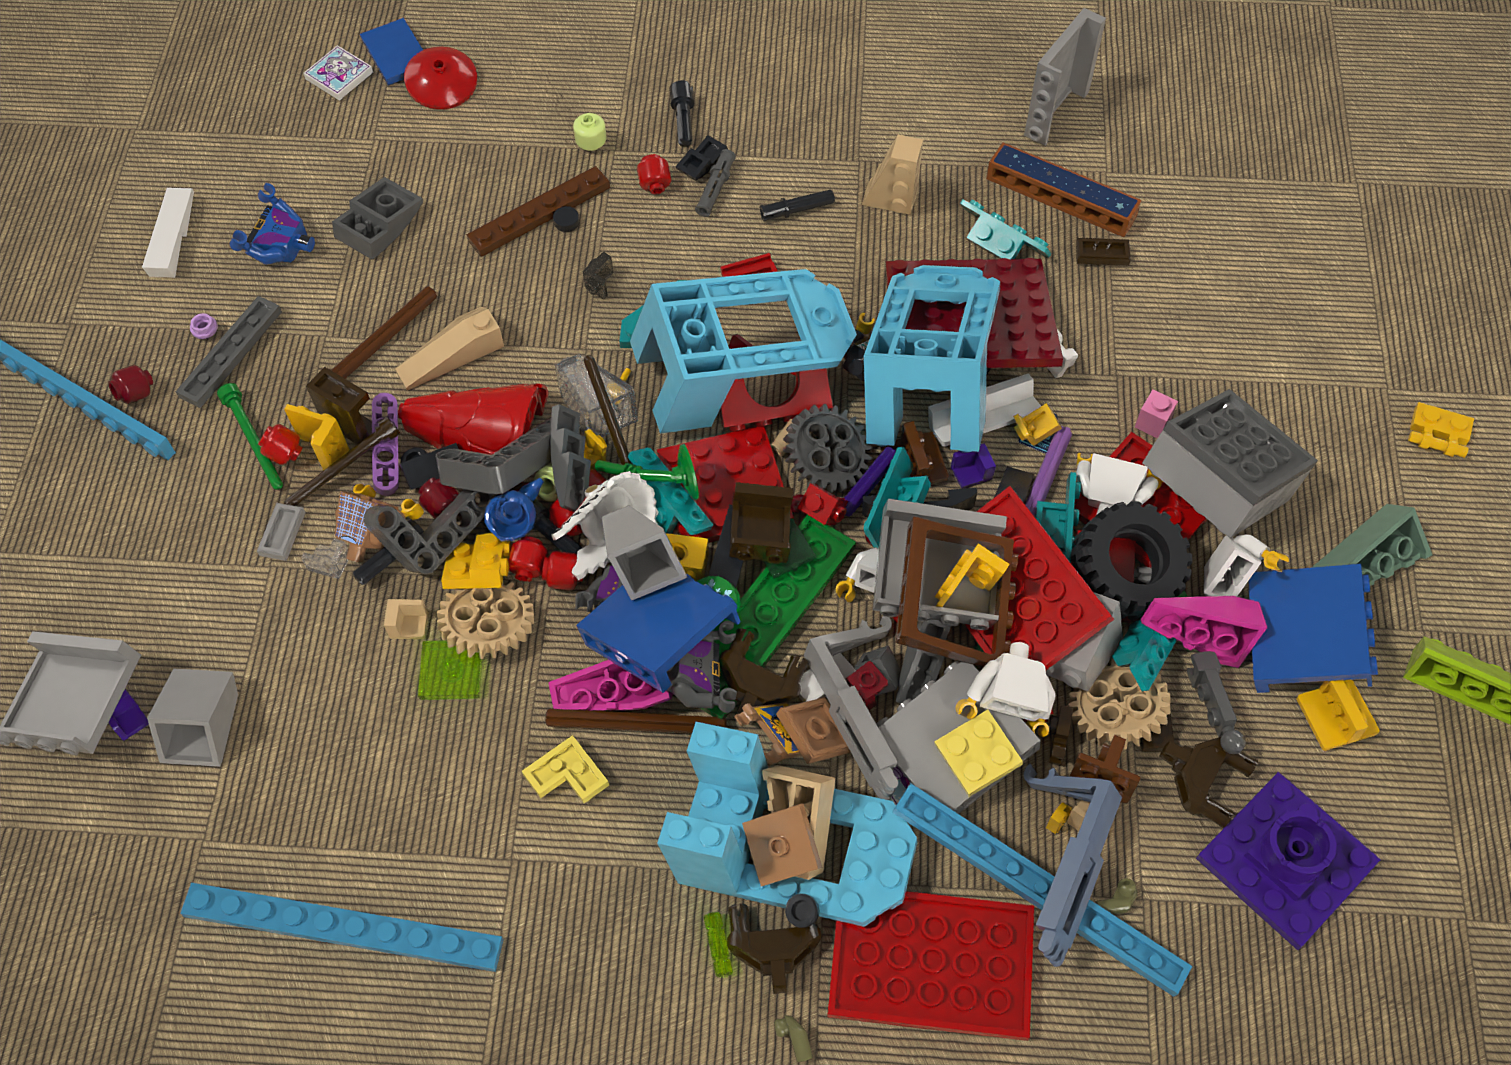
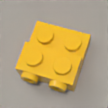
(477, 564)

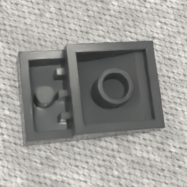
(376, 217)

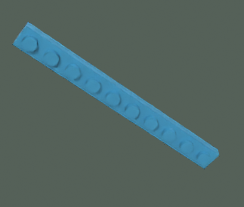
(90, 404)
(1033, 885)
(343, 927)

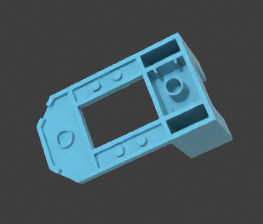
(685, 333)
(931, 359)
(713, 851)

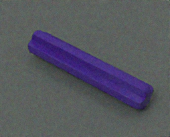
(869, 480)

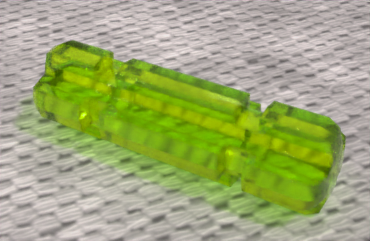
(718, 944)

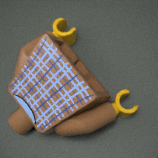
(350, 519)

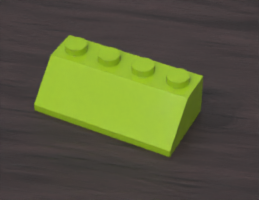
(1461, 678)

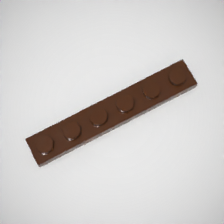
(537, 211)

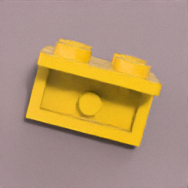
(1337, 714)

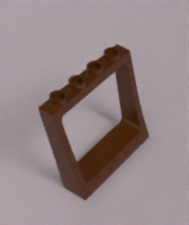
(907, 630)

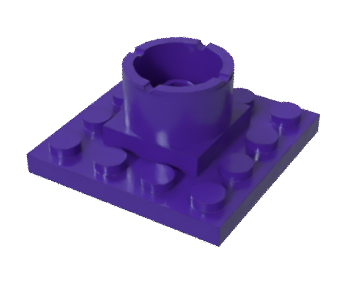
(1288, 860)

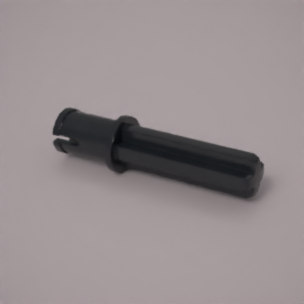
(795, 205)

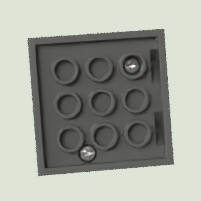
(1229, 462)

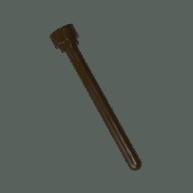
(607, 409)
(384, 431)

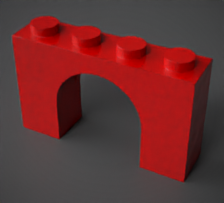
(739, 407)

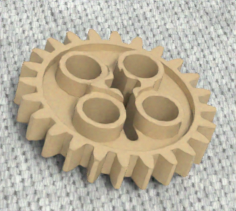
(485, 619)
(1120, 704)

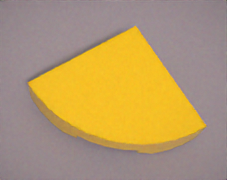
(1059, 818)

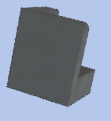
(886, 664)

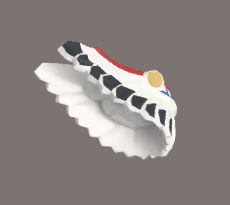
(601, 500)

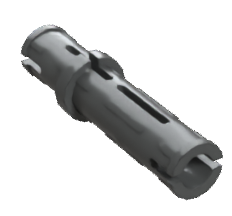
(725, 162)

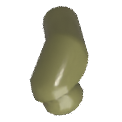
(1122, 898)
(798, 1036)

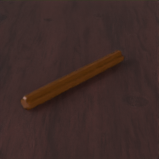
(385, 332)
(627, 721)

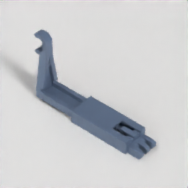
(1080, 861)

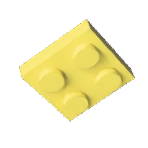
(978, 753)

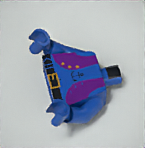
(276, 234)

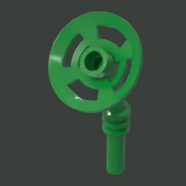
(682, 473)

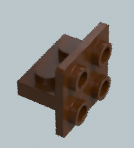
(923, 453)
(1106, 768)

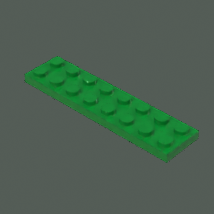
(777, 605)

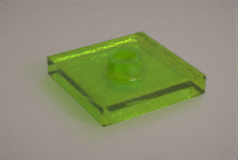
(447, 673)

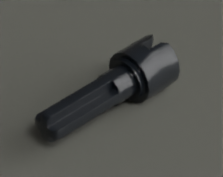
(682, 101)
(546, 527)
(380, 560)

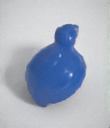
(513, 512)

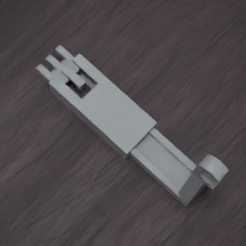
(848, 708)

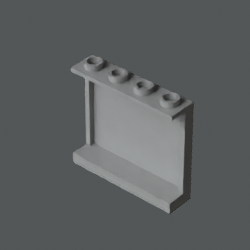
(1062, 70)
(967, 602)
(68, 693)
(930, 717)

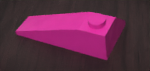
(1209, 623)
(604, 688)

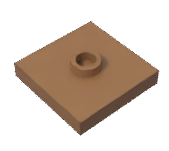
(813, 730)
(782, 845)

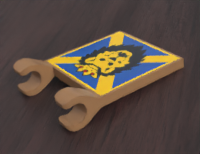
(766, 717)

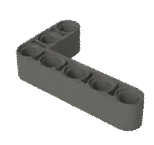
(500, 470)
(427, 541)

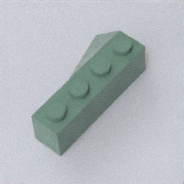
(1382, 543)

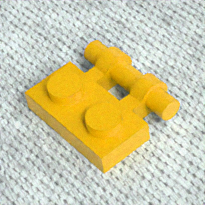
(1442, 424)

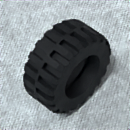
(1158, 539)

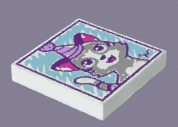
(338, 72)

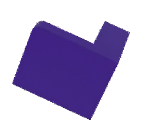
(973, 467)
(127, 717)

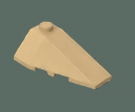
(454, 346)

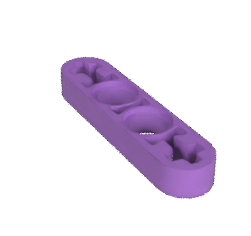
(389, 445)

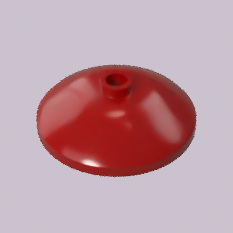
(441, 86)

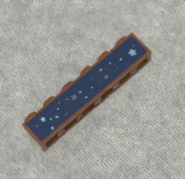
(1063, 189)

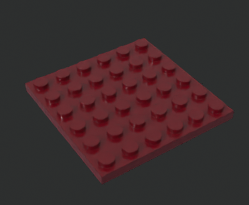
(1023, 320)

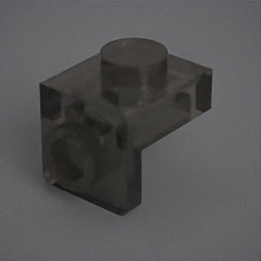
(596, 275)

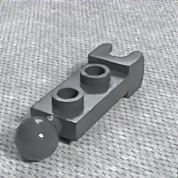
(1212, 692)

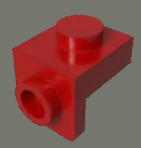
(823, 505)

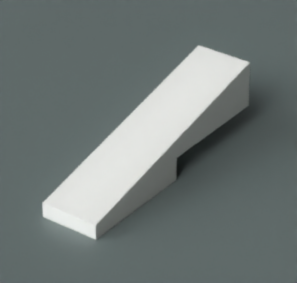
(169, 229)

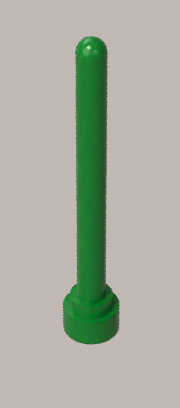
(231, 397)

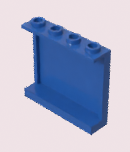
(1313, 626)
(655, 629)

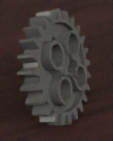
(827, 448)

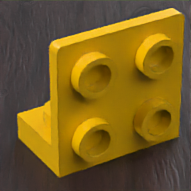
(321, 431)
(979, 566)

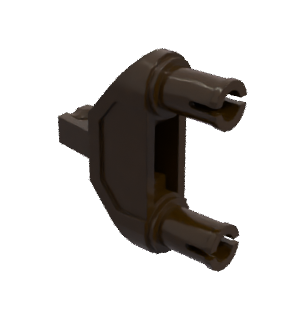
(755, 683)
(1196, 772)
(770, 951)

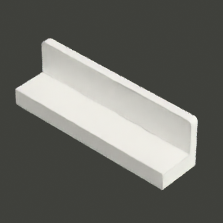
(1002, 403)

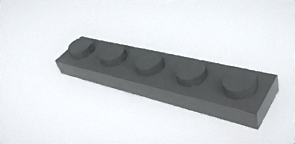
(228, 352)

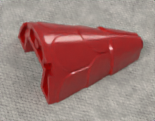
(476, 418)

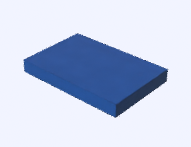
(391, 48)

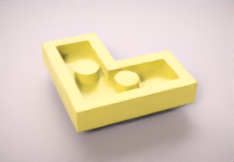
(569, 764)

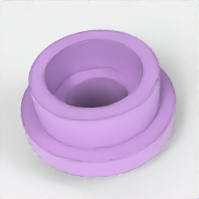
(203, 326)

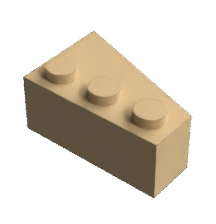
(897, 177)
(815, 791)

